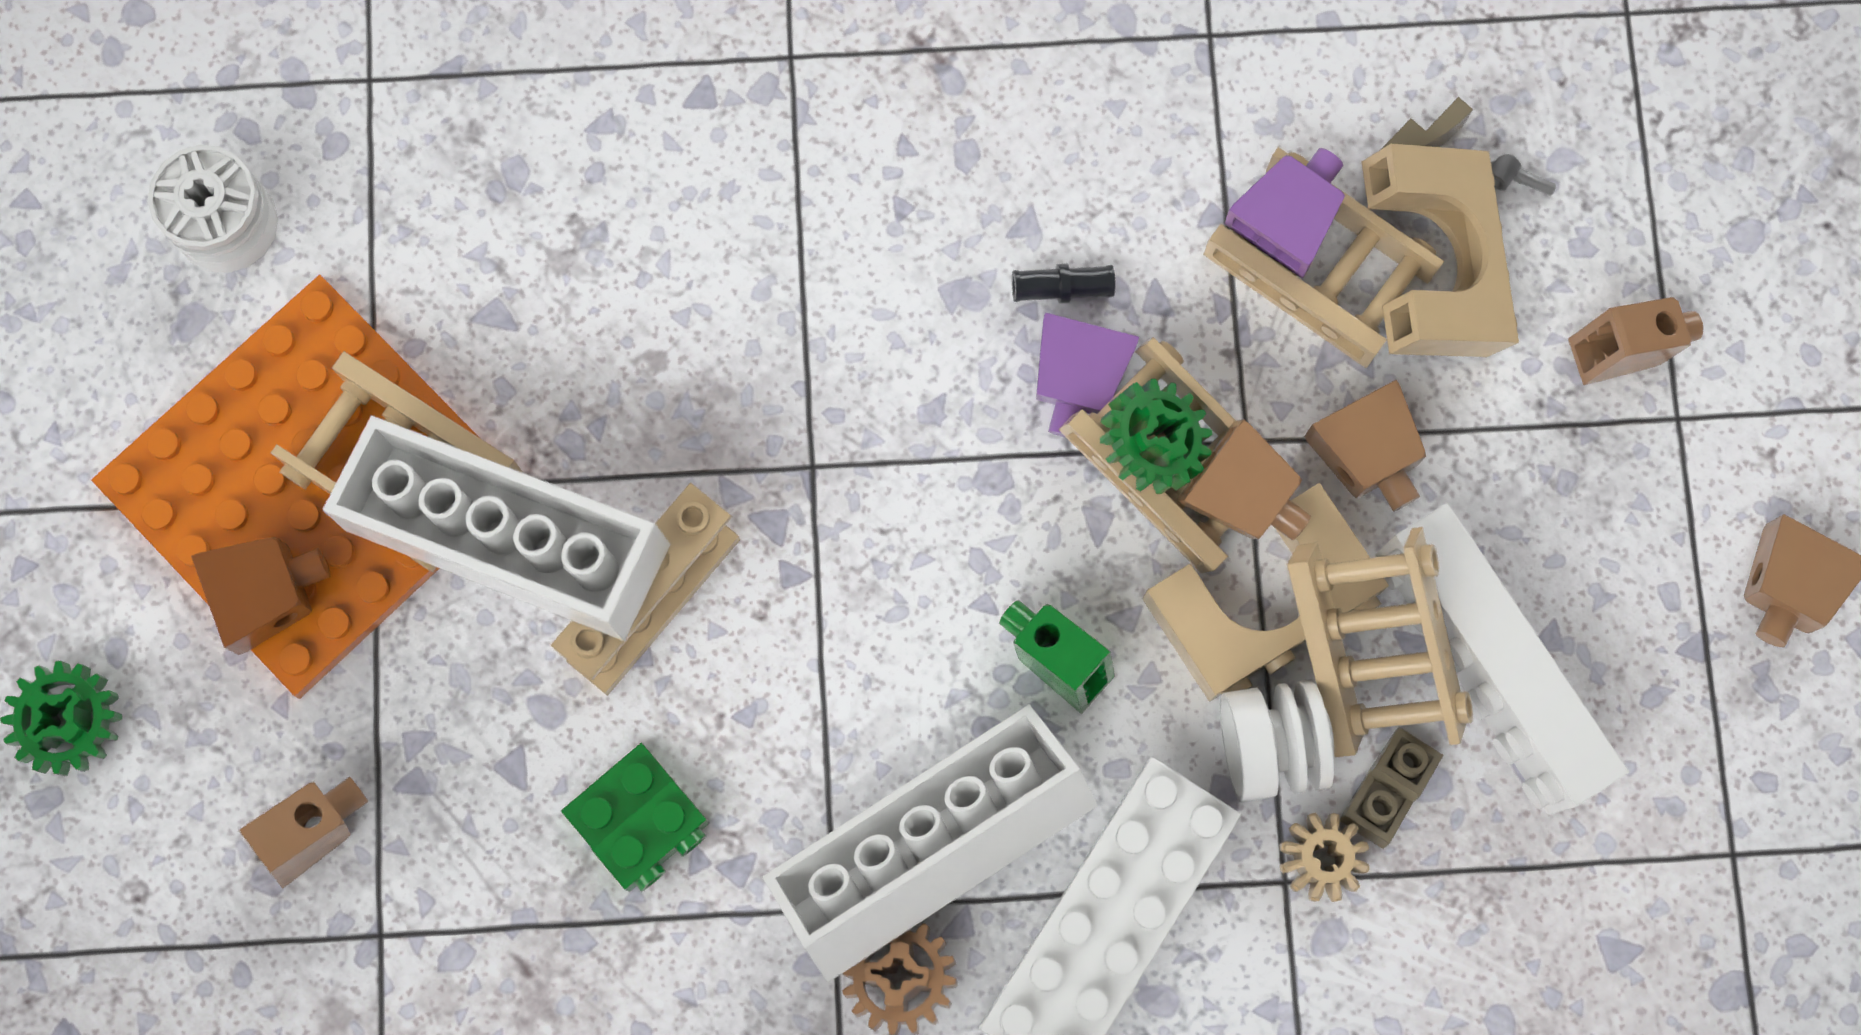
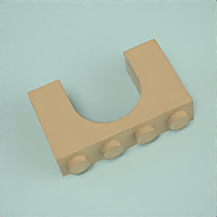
(1460, 197)
(1225, 653)

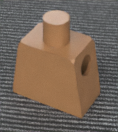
(1633, 339)
(1372, 445)
(1247, 486)
(1798, 579)
(281, 834)

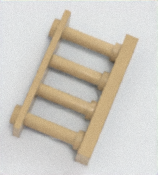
(1318, 305)
(401, 409)
(1196, 542)
(698, 546)
(1338, 674)

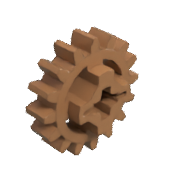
(897, 1001)

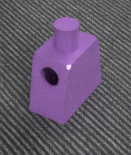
(1290, 209)
(1080, 366)

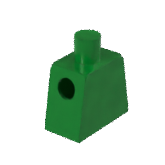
(1073, 667)

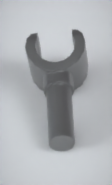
(1508, 168)

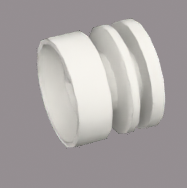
(230, 227)
(1286, 739)

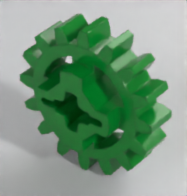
(1162, 460)
(38, 725)

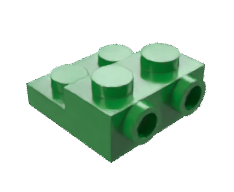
(636, 819)

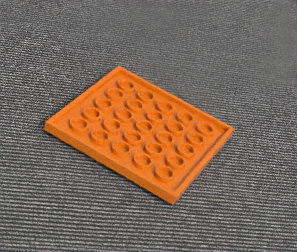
(211, 483)

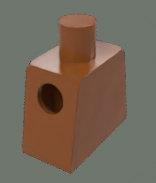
(257, 589)

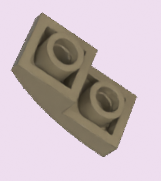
(1391, 787)

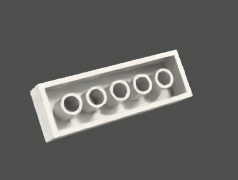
(498, 527)
(1511, 673)
(929, 842)
(1115, 909)

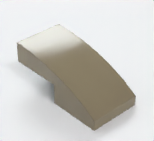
(1439, 132)

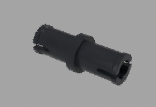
(1063, 283)

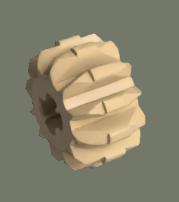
(1338, 847)

